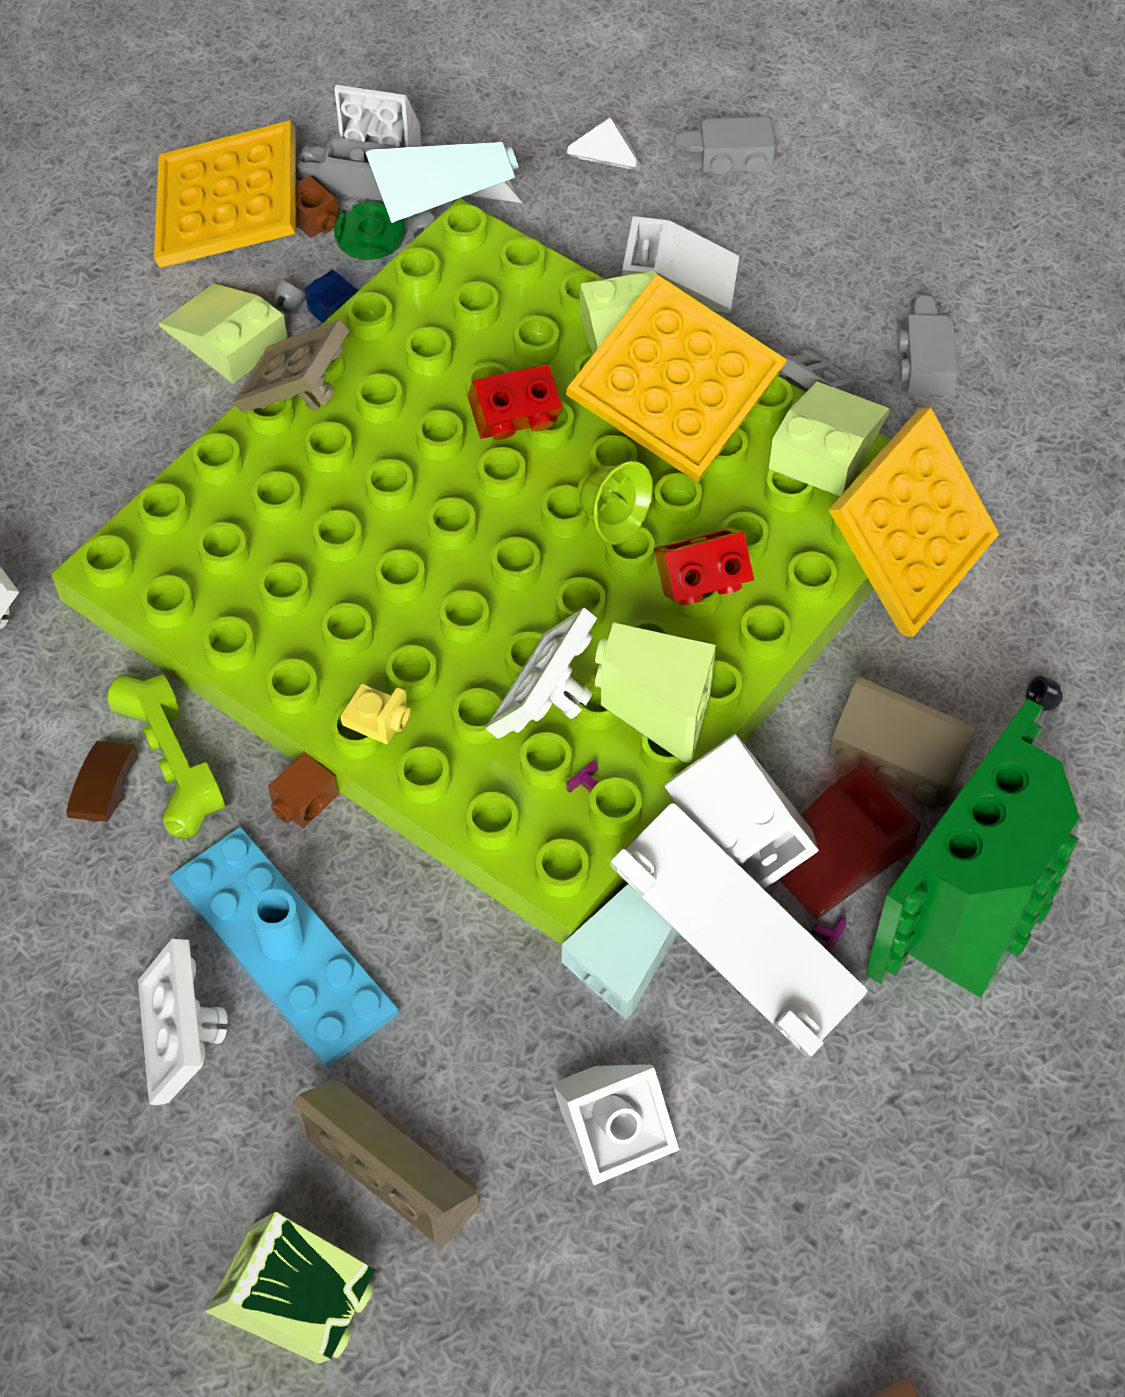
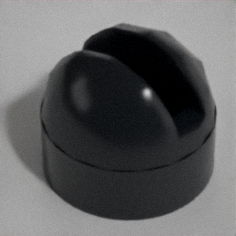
(1047, 690)

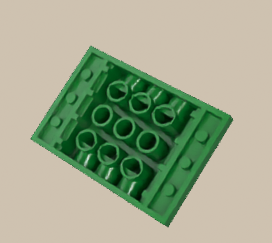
(984, 866)

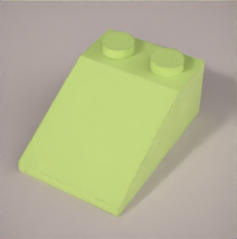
(607, 301)
(227, 329)
(826, 437)

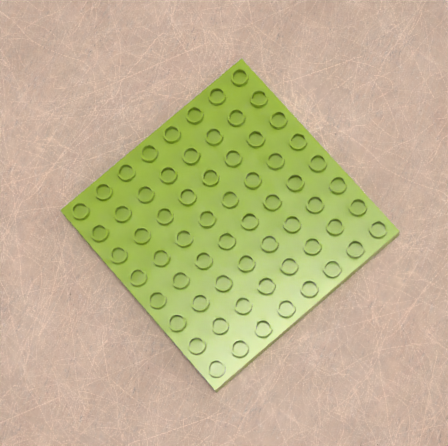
(433, 561)

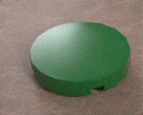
(376, 234)

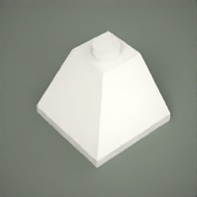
(616, 1118)

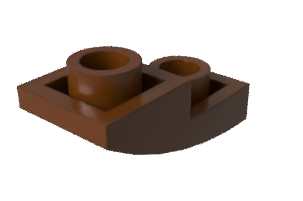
(99, 781)

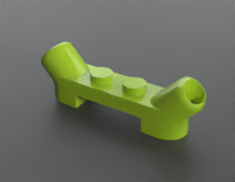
(195, 789)

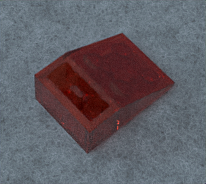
(858, 837)

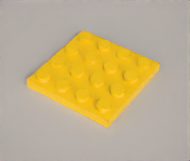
(226, 194)
(676, 377)
(914, 522)

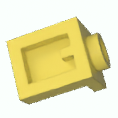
(377, 713)

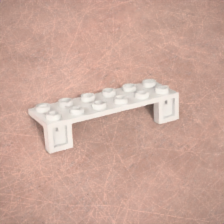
(739, 929)

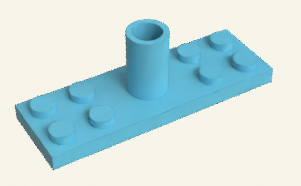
(284, 947)

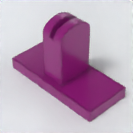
(583, 778)
(828, 934)

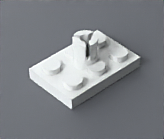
(547, 678)
(174, 1022)

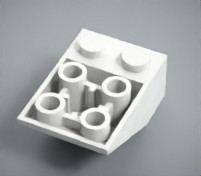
(376, 117)
(684, 260)
(743, 811)

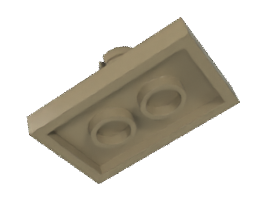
(293, 369)

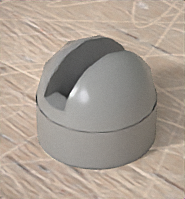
(421, 221)
(289, 295)

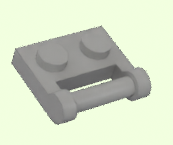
(808, 368)

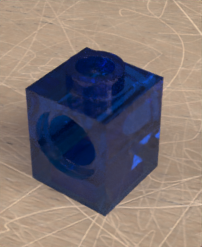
(327, 295)

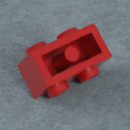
(514, 402)
(704, 565)

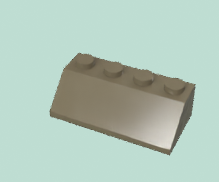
(386, 1160)

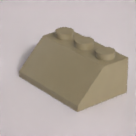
(902, 742)

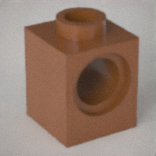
(314, 208)
(302, 791)

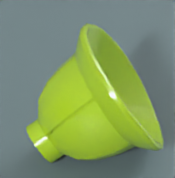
(617, 499)

